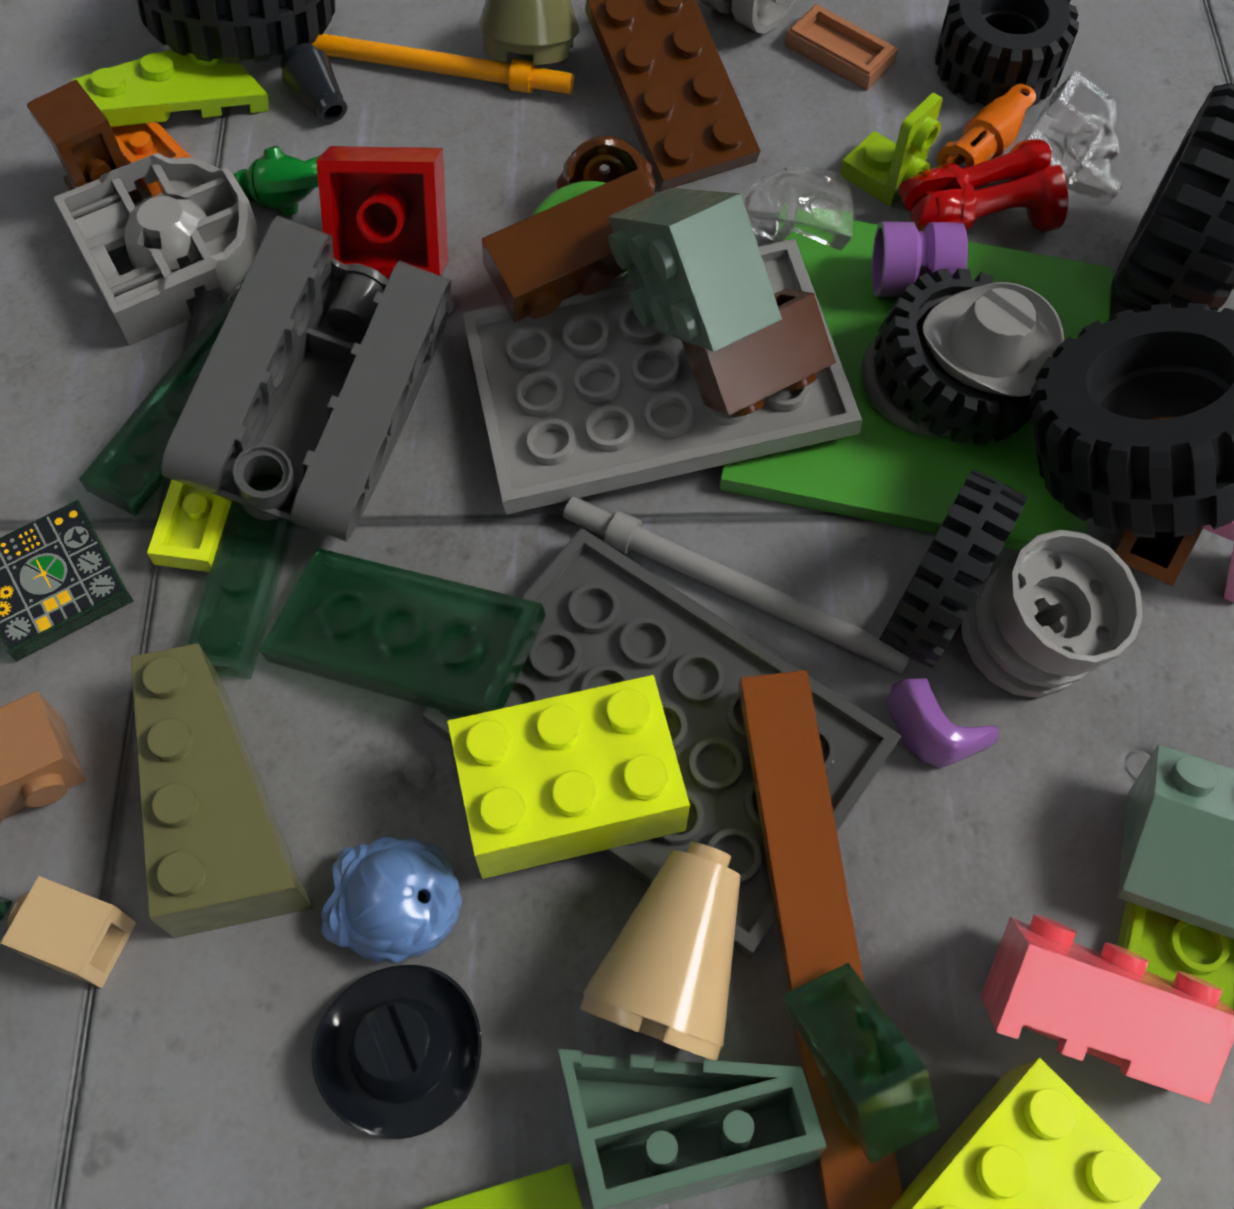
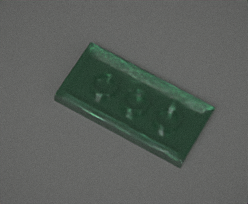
(404, 634)

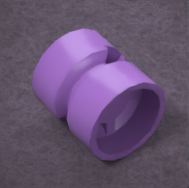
(905, 253)

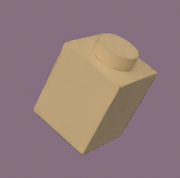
(68, 931)

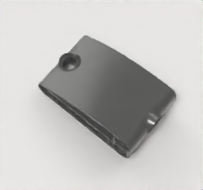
(309, 382)

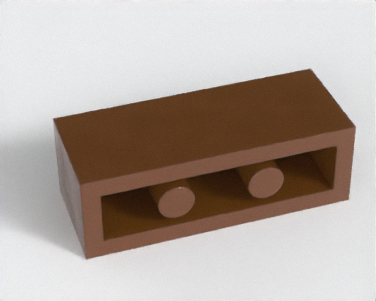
(560, 249)

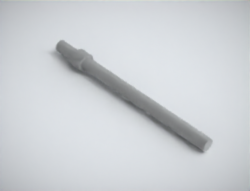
(626, 534)

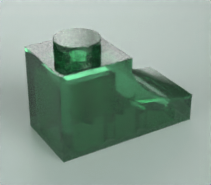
(865, 1062)

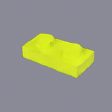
(188, 528)

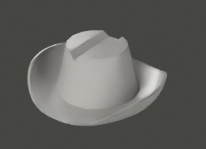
(994, 337)

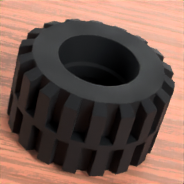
(1005, 43)

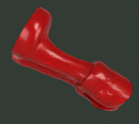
(950, 193)

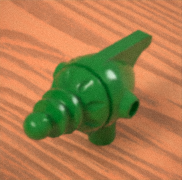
(278, 180)

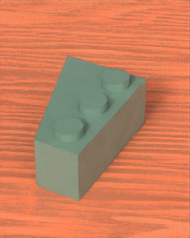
(685, 1127)

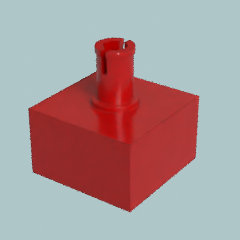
(385, 206)

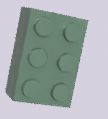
(694, 266)

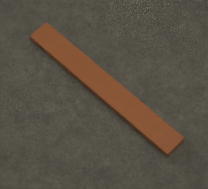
(809, 901)

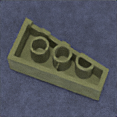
(205, 811)

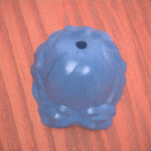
(378, 903)

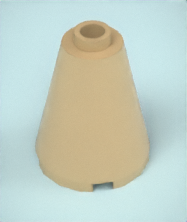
(674, 955)

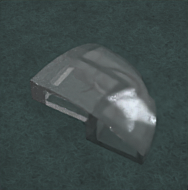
(802, 201)

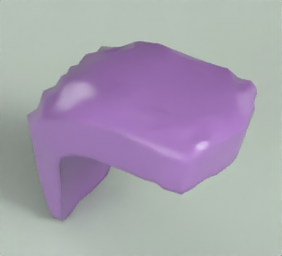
(928, 731)

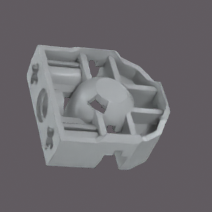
(195, 217)

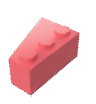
(1109, 1007)

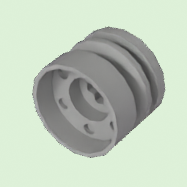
(1052, 614)

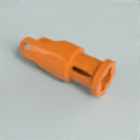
(990, 129)

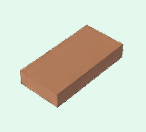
(841, 46)

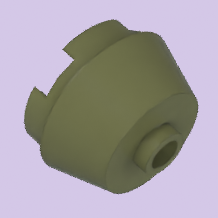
(529, 28)

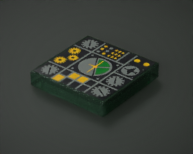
(55, 580)

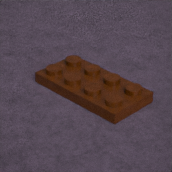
(673, 88)

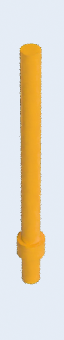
(519, 74)

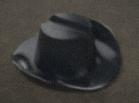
(398, 1051)

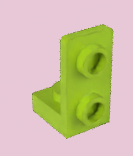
(882, 165)

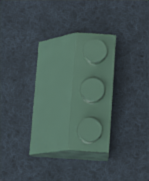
(1181, 840)

